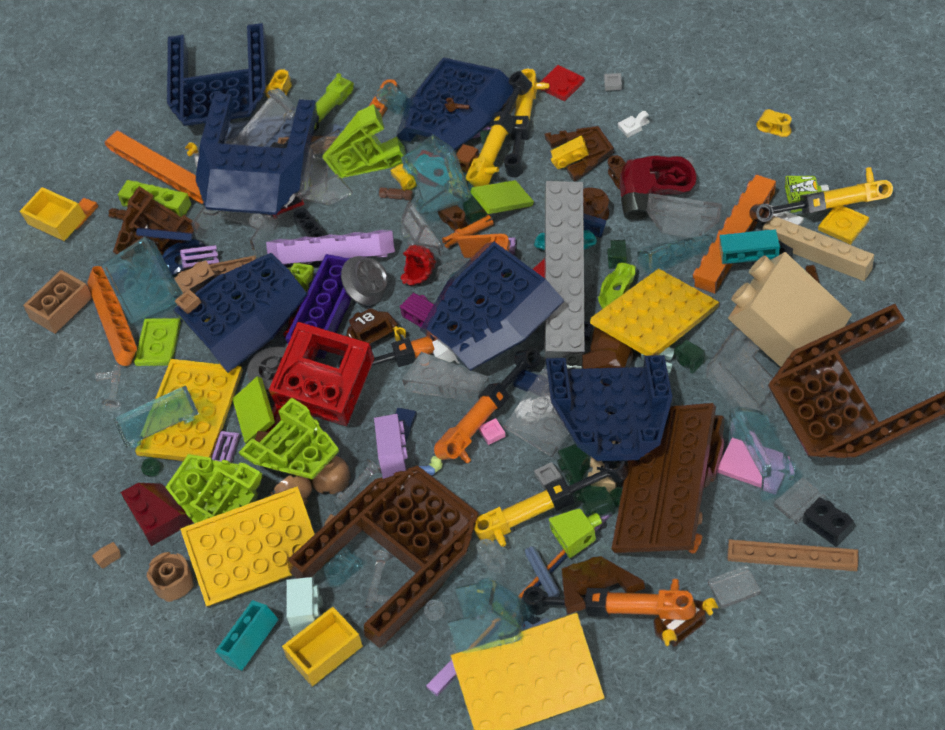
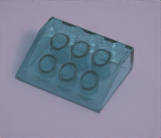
(142, 281)

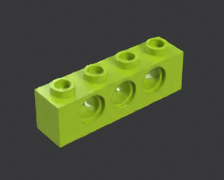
(173, 200)

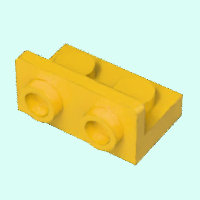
(569, 152)

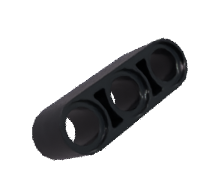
(306, 224)

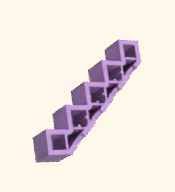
(349, 245)

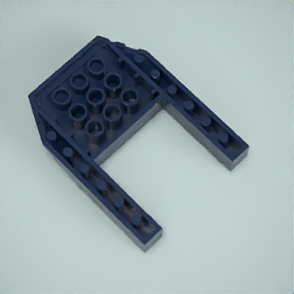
(192, 96)
(251, 176)

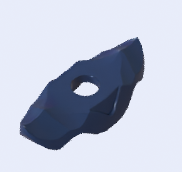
(174, 251)

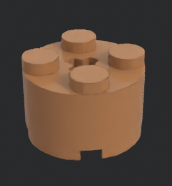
(170, 576)

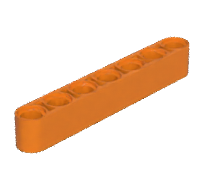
(112, 317)

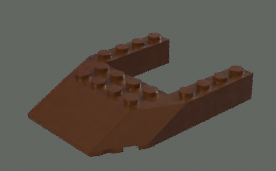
(827, 403)
(415, 523)

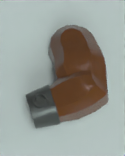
(604, 353)

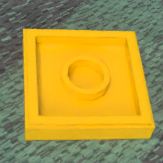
(843, 224)

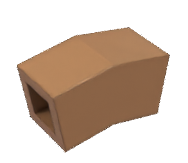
(107, 555)

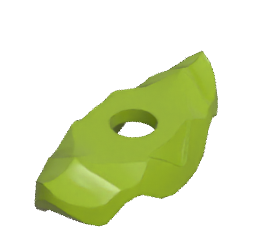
(623, 276)

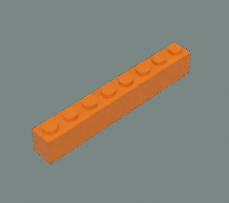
(712, 271)

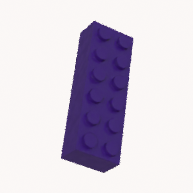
(325, 299)

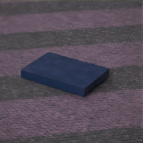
(164, 234)

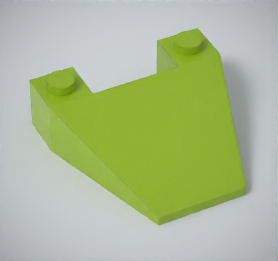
(359, 149)

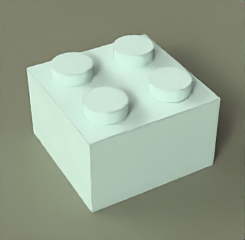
(302, 603)

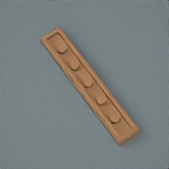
(793, 555)

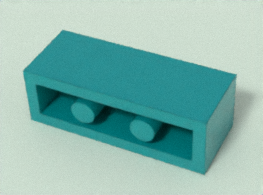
(748, 246)
(247, 635)

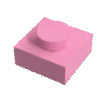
(492, 431)

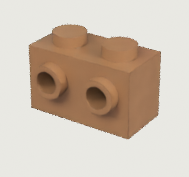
(195, 277)

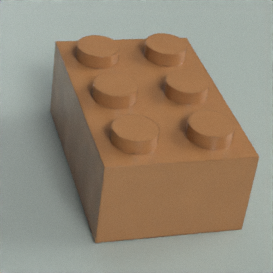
(57, 301)

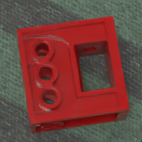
(322, 388)

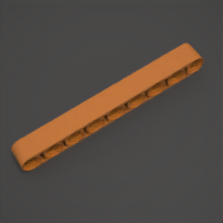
(154, 164)

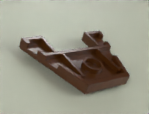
(596, 143)
(594, 573)

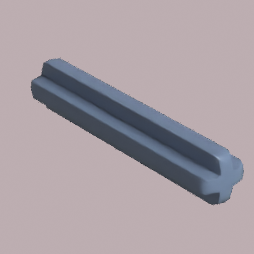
(542, 572)

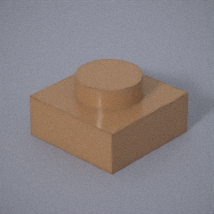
(188, 301)

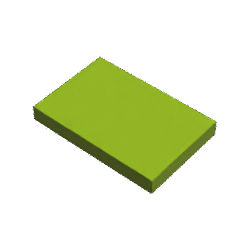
(502, 197)
(157, 342)
(253, 409)

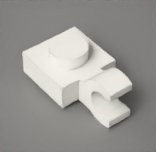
(633, 125)

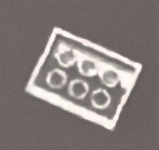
(537, 419)

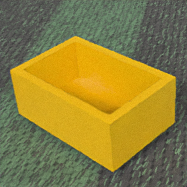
(53, 214)
(322, 646)

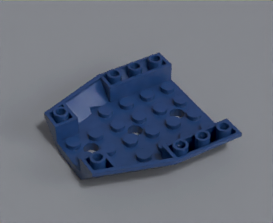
(468, 84)
(506, 317)
(249, 322)
(635, 395)

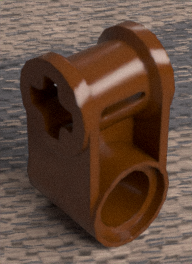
(615, 166)
(453, 217)

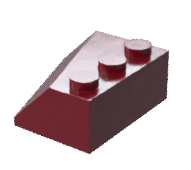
(155, 511)

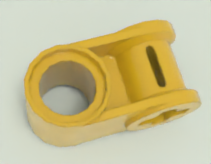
(280, 80)
(773, 122)

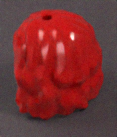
(419, 265)

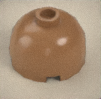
(332, 477)
(304, 486)

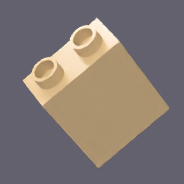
(785, 308)

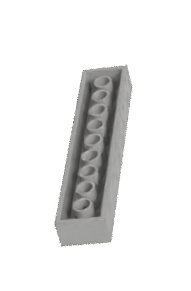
(564, 267)

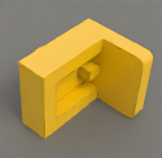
(406, 180)

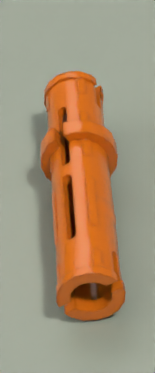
(468, 230)

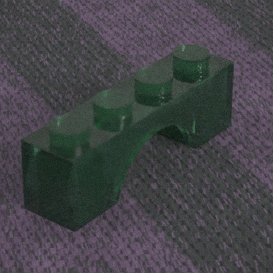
(594, 498)

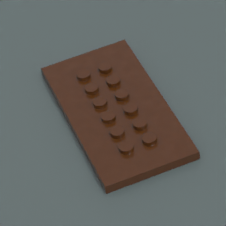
(666, 486)

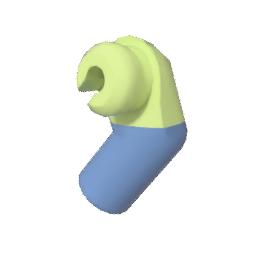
(433, 467)

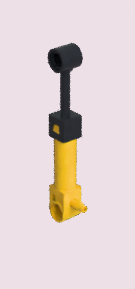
(501, 125)
(521, 129)
(828, 199)
(555, 496)

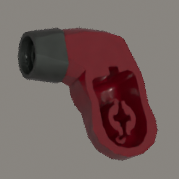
(654, 176)

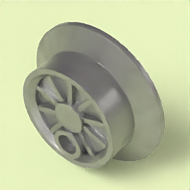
(364, 280)
(265, 365)

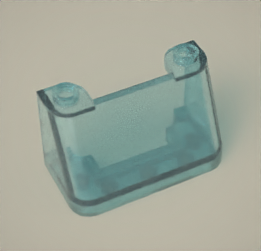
(436, 175)

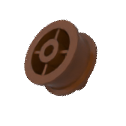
(595, 203)

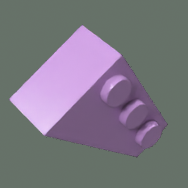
(390, 444)

